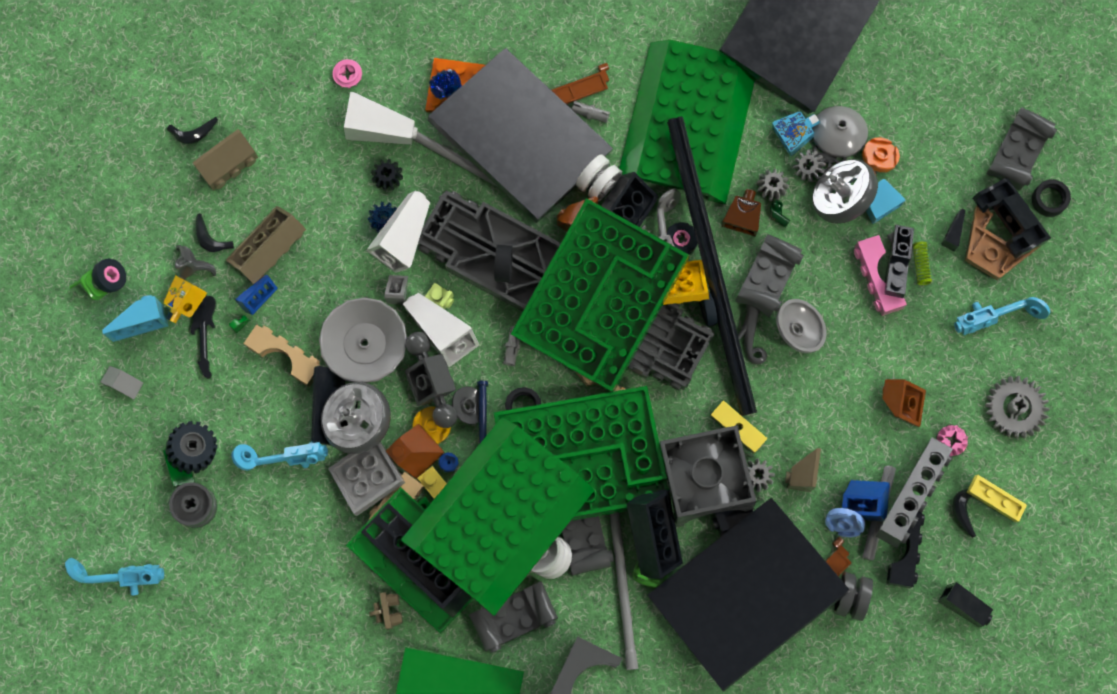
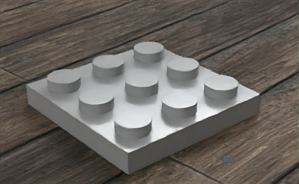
(366, 477)

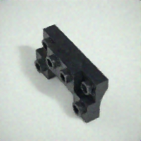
(1015, 215)

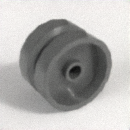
(183, 499)
(858, 598)

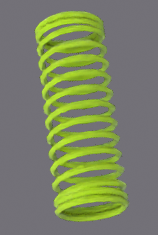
(928, 280)

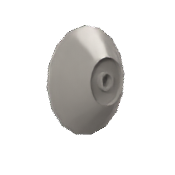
(350, 326)

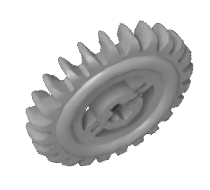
(1022, 390)

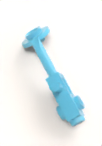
(988, 316)
(246, 457)
(127, 576)

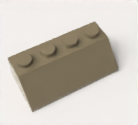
(266, 244)

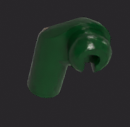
(776, 213)

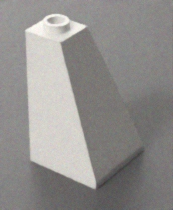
(376, 123)
(400, 235)
(445, 331)

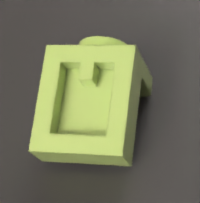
(440, 296)

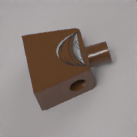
(743, 214)

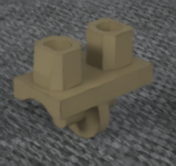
(387, 601)

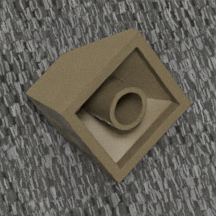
(804, 473)

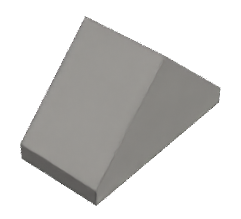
(396, 289)
(121, 382)

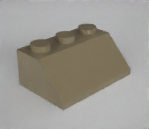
(225, 160)

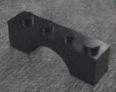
(903, 572)

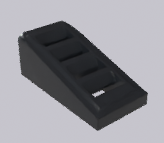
(953, 235)

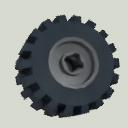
(191, 447)

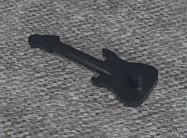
(201, 319)

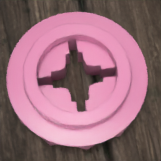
(340, 69)
(960, 436)

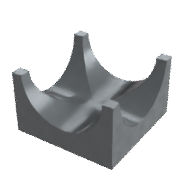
(707, 474)
(581, 657)

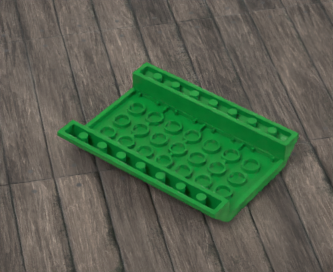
(714, 103)
(498, 515)

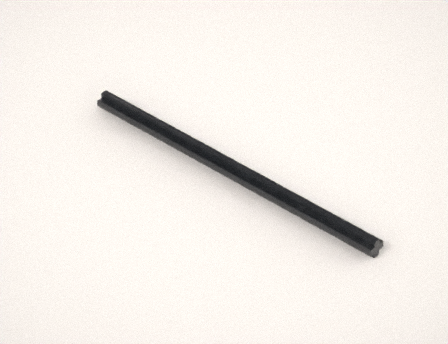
(712, 266)

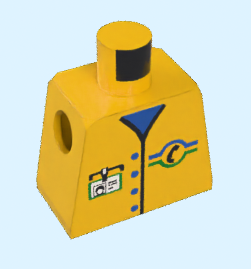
(183, 299)

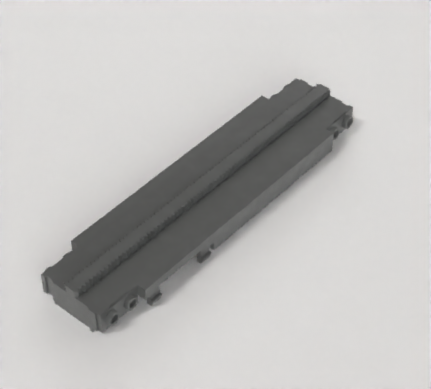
(468, 241)

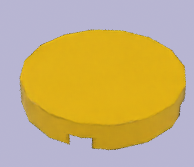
(425, 419)

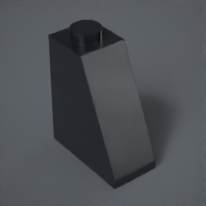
(966, 604)

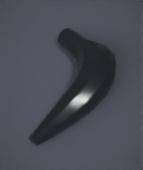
(194, 135)
(206, 240)
(960, 510)

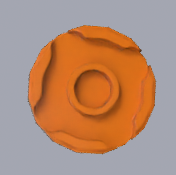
(880, 154)

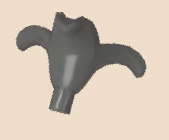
(189, 265)

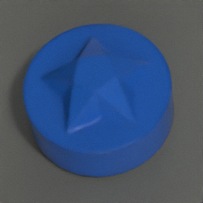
(448, 462)

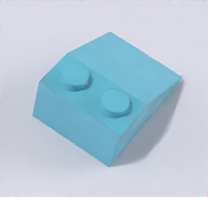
(137, 319)

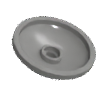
(839, 140)
(801, 326)

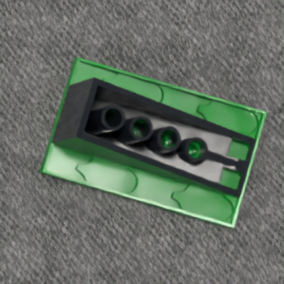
(404, 570)

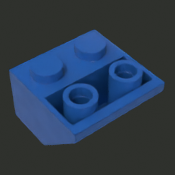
(867, 499)

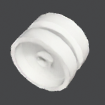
(598, 177)
(555, 560)

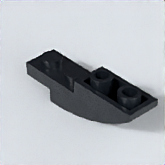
(899, 261)

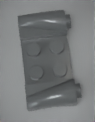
(1021, 148)
(769, 275)
(587, 546)
(518, 616)

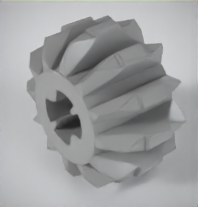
(804, 161)
(771, 191)
(766, 475)

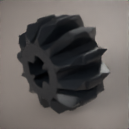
(392, 169)

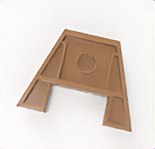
(989, 251)

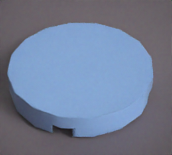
(845, 522)

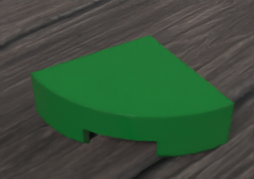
(237, 325)

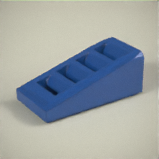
(247, 296)

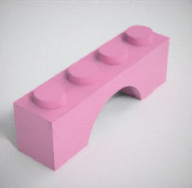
(869, 253)

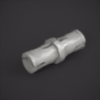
(591, 112)
(512, 348)

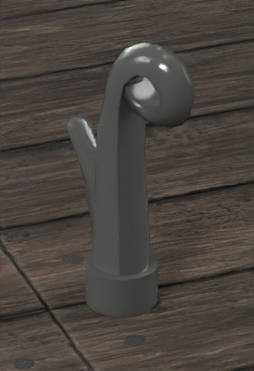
(748, 330)

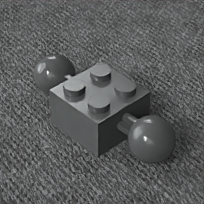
(430, 380)

